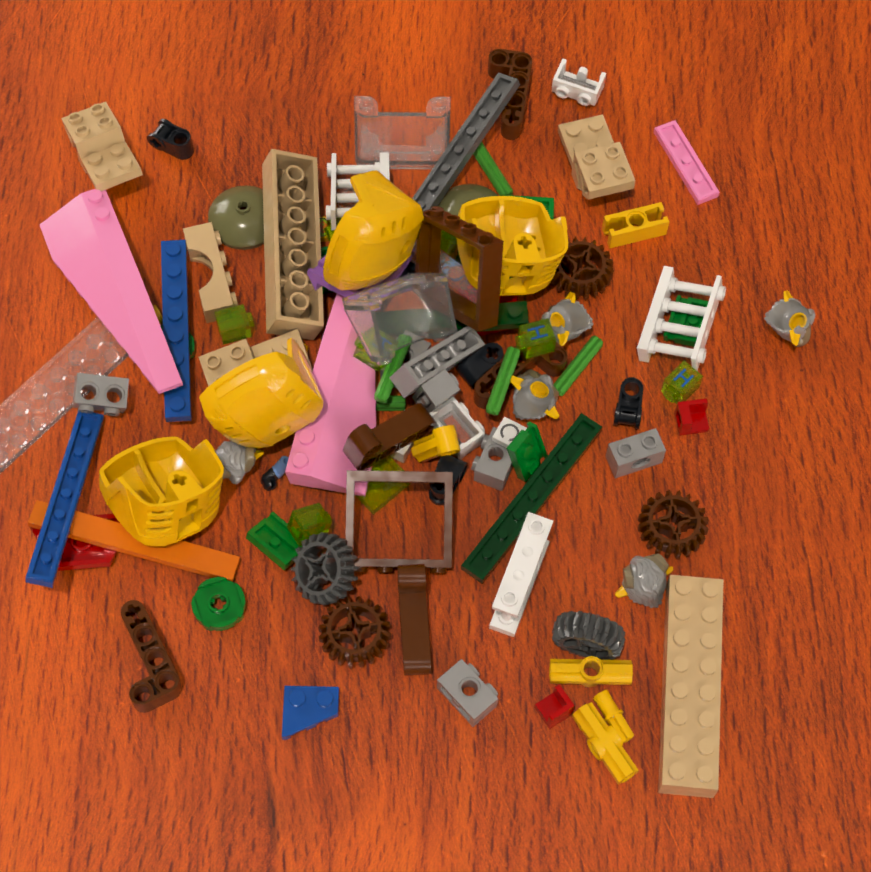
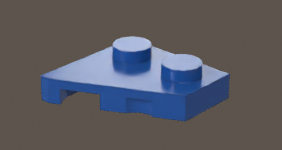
(307, 707)

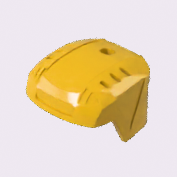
(372, 235)
(530, 245)
(264, 399)
(161, 484)

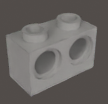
(100, 386)

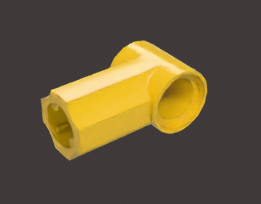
(440, 443)

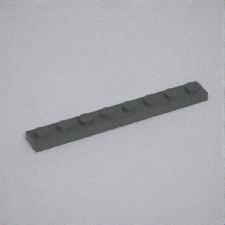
(466, 141)

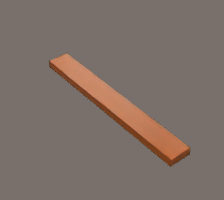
(115, 537)

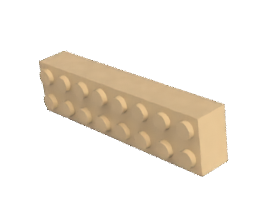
(291, 243)
(691, 687)

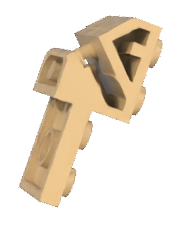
(101, 146)
(595, 159)
(229, 357)

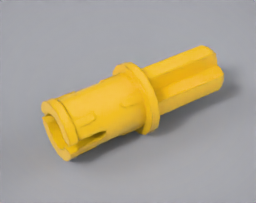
(613, 715)

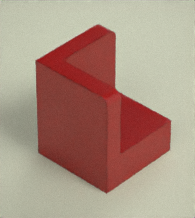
(691, 417)
(555, 707)

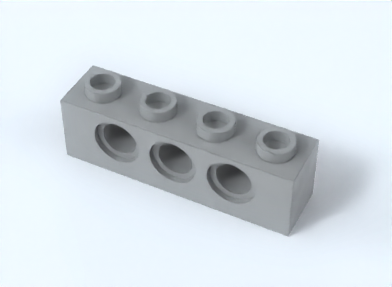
(439, 357)

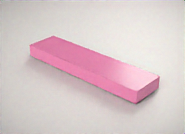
(686, 162)

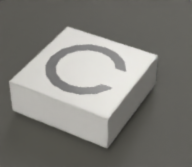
(507, 432)

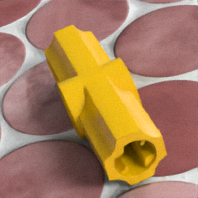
(608, 671)
(605, 743)

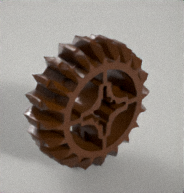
(589, 278)
(691, 519)
(344, 634)

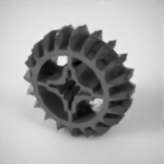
(333, 566)
(588, 635)

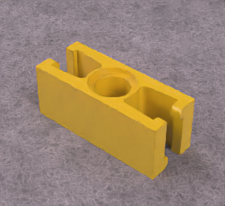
(639, 216)

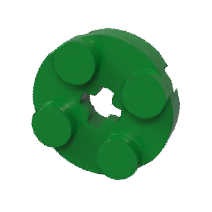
(211, 617)

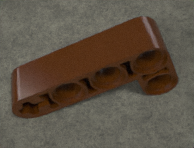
(518, 66)
(543, 361)
(369, 446)
(414, 619)
(147, 652)

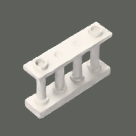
(333, 170)
(662, 303)
(520, 574)

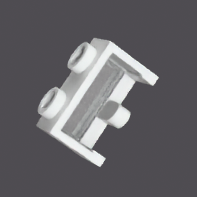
(577, 86)
(469, 432)

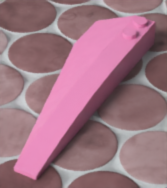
(98, 262)
(347, 403)

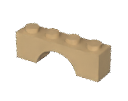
(203, 248)

